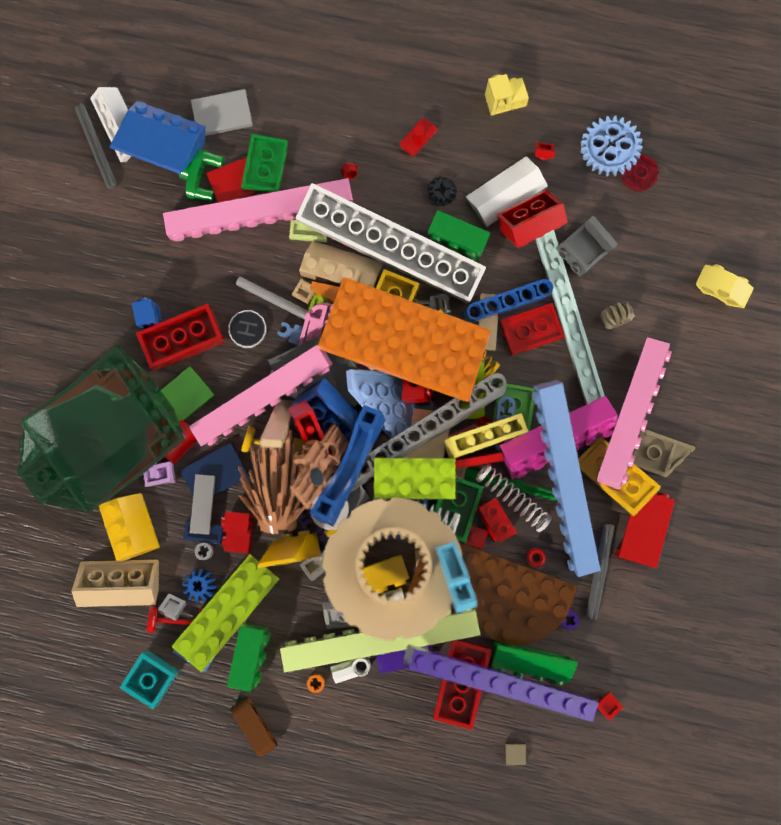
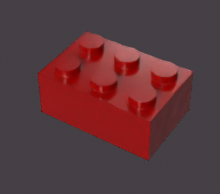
(532, 218)

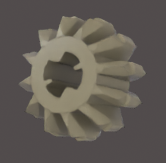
(617, 315)

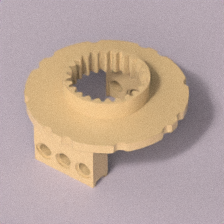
(344, 579)

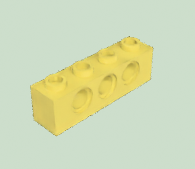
(485, 436)

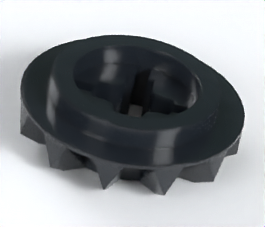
(436, 196)

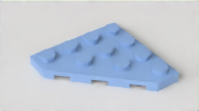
(384, 394)

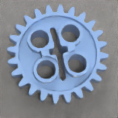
(600, 134)

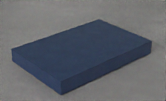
(221, 464)

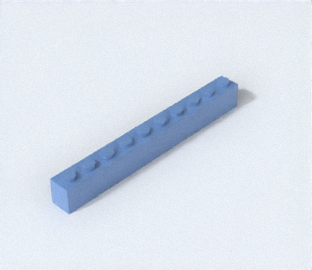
(566, 476)

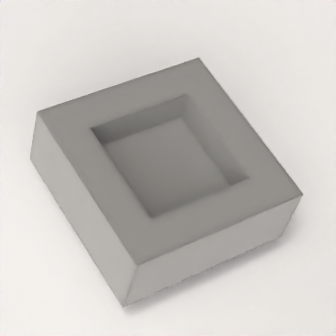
(172, 607)

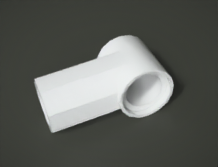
(348, 669)

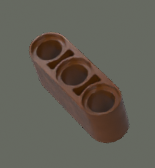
(253, 727)

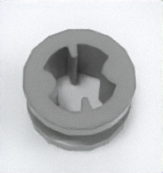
(209, 554)

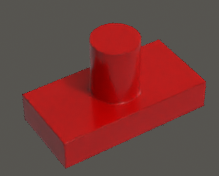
(418, 137)

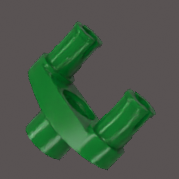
(194, 173)

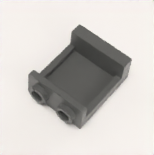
(586, 246)

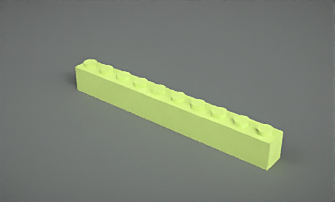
(358, 645)

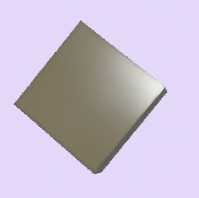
(515, 753)

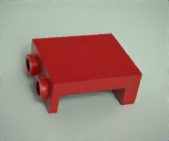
(495, 520)

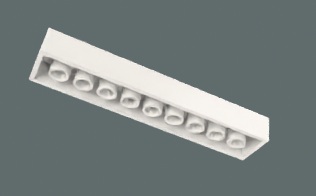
(390, 243)

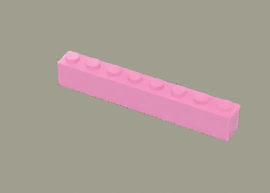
(261, 395)
(633, 413)

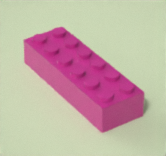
(587, 424)

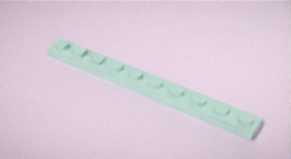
(570, 318)

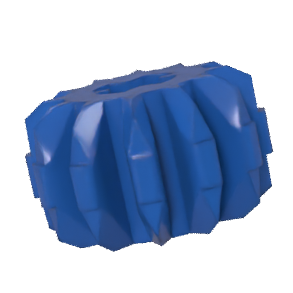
(192, 586)

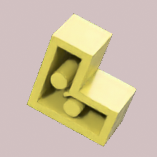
(505, 94)

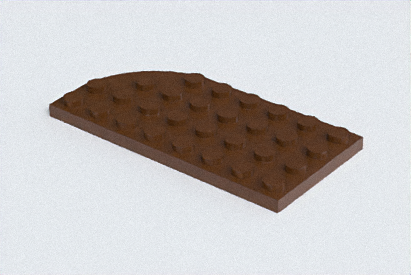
(512, 599)

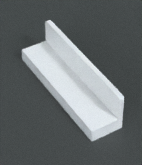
(111, 111)

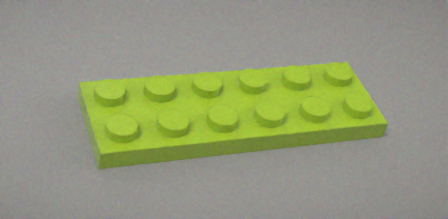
(225, 613)

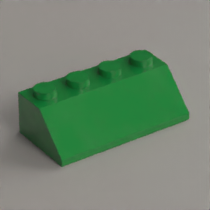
(532, 662)

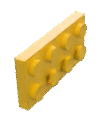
(634, 494)

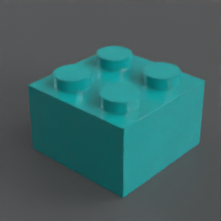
(149, 679)

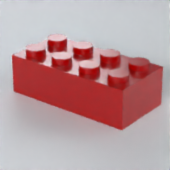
(180, 337)
(457, 702)

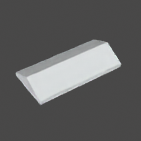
(506, 190)

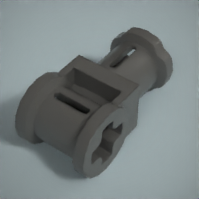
(435, 303)

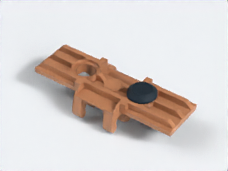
(311, 478)

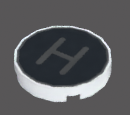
(247, 329)

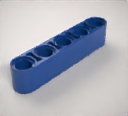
(516, 300)

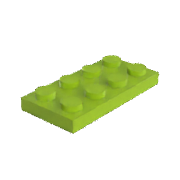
(414, 478)

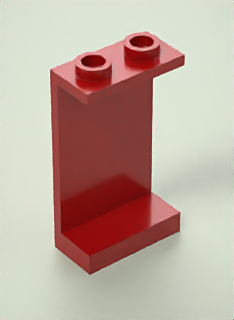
(647, 531)

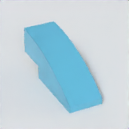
(456, 577)

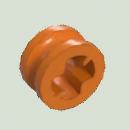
(320, 678)

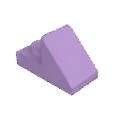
(160, 474)

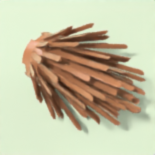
(278, 506)

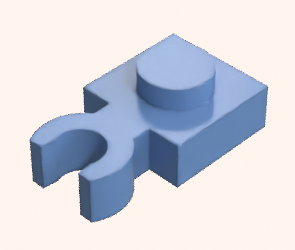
(294, 334)

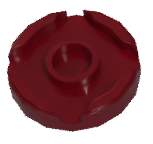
(642, 175)

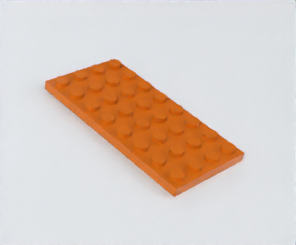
(404, 339)

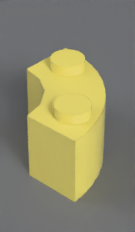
(724, 285)

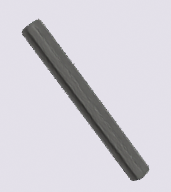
(95, 146)
(599, 577)

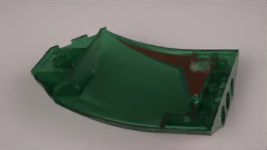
(97, 435)

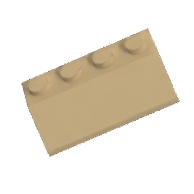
(331, 264)
(116, 583)

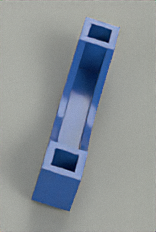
(333, 497)

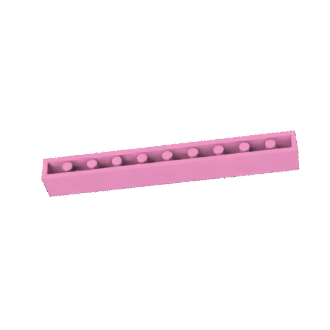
(244, 211)

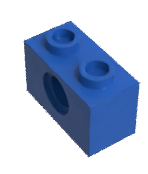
(146, 313)

